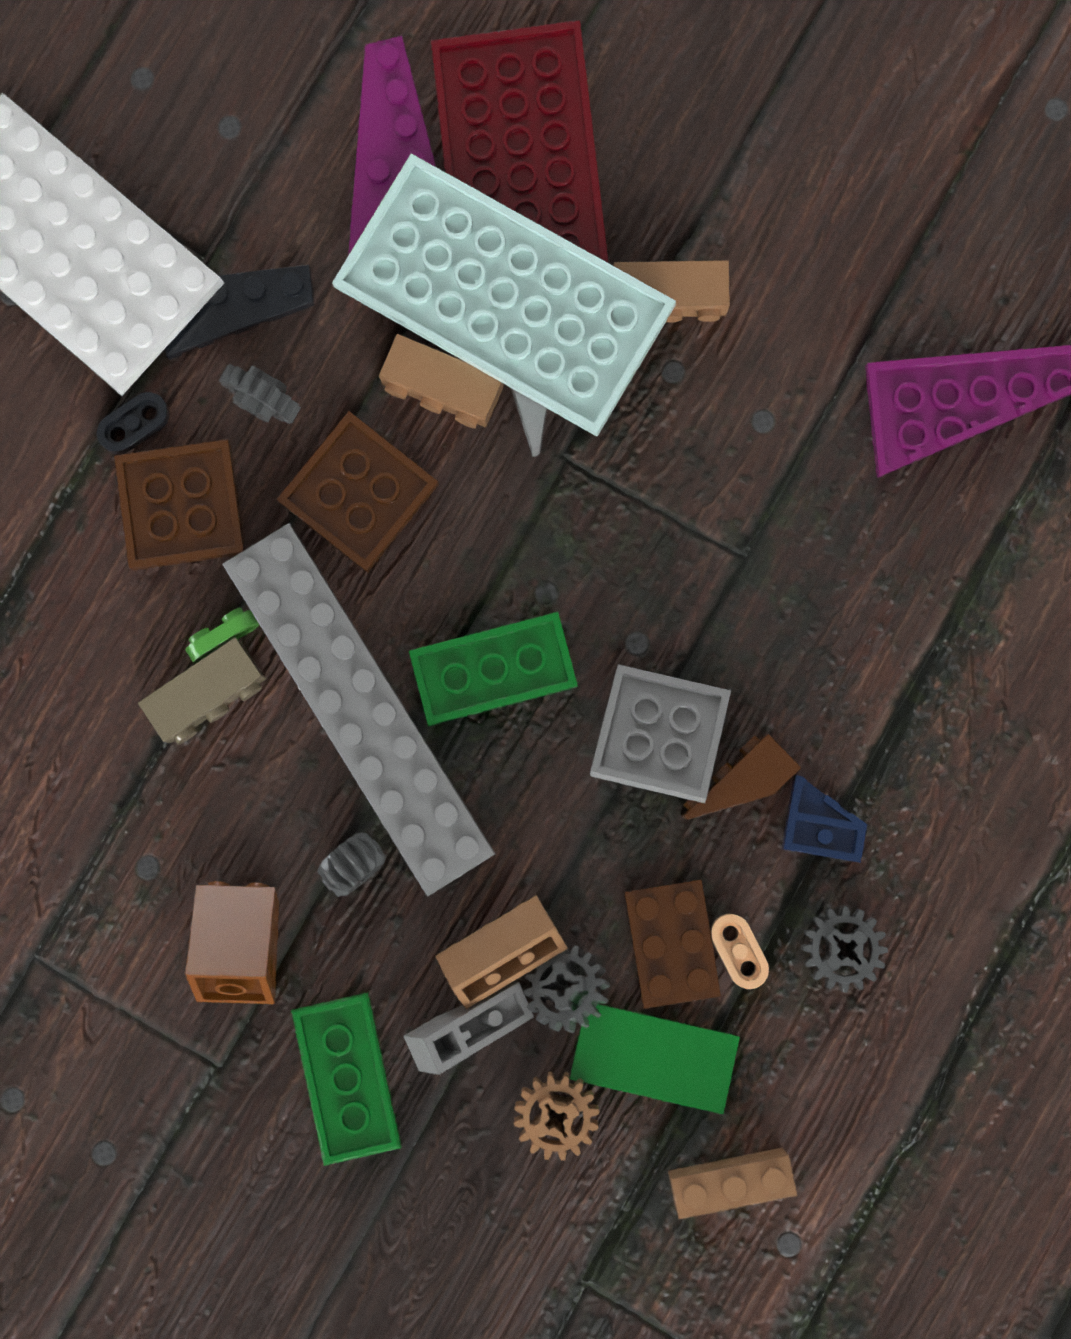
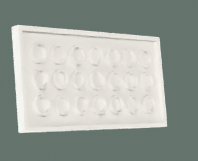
(89, 257)

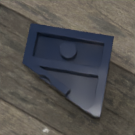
(821, 825)

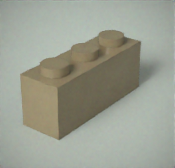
(203, 692)

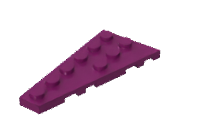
(388, 129)
(947, 399)

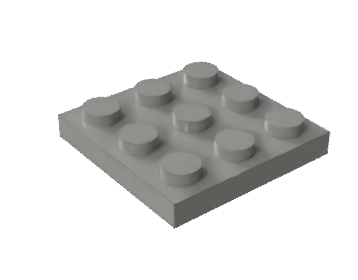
(660, 733)

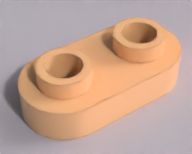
(740, 949)

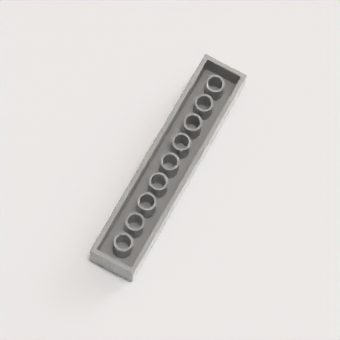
(359, 709)

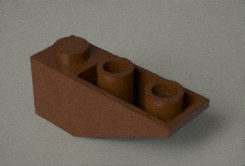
(754, 776)

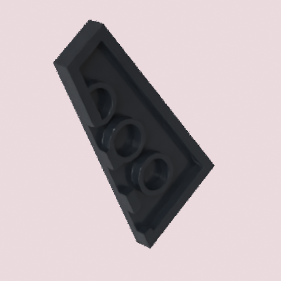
(246, 302)

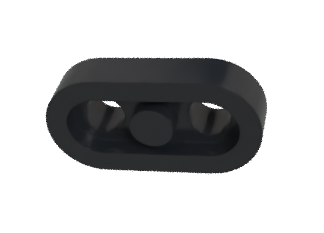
(132, 420)

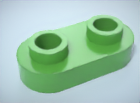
(235, 624)

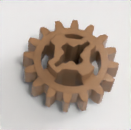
(542, 1126)

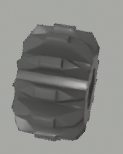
(351, 864)

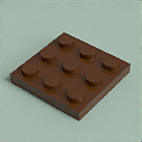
(358, 491)
(179, 504)

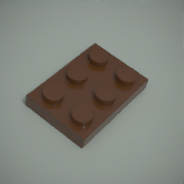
(672, 944)

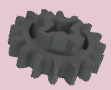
(259, 394)
(857, 936)
(554, 977)

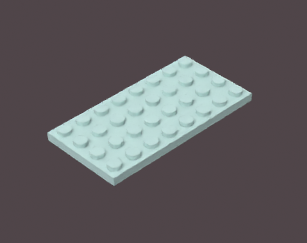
(504, 294)

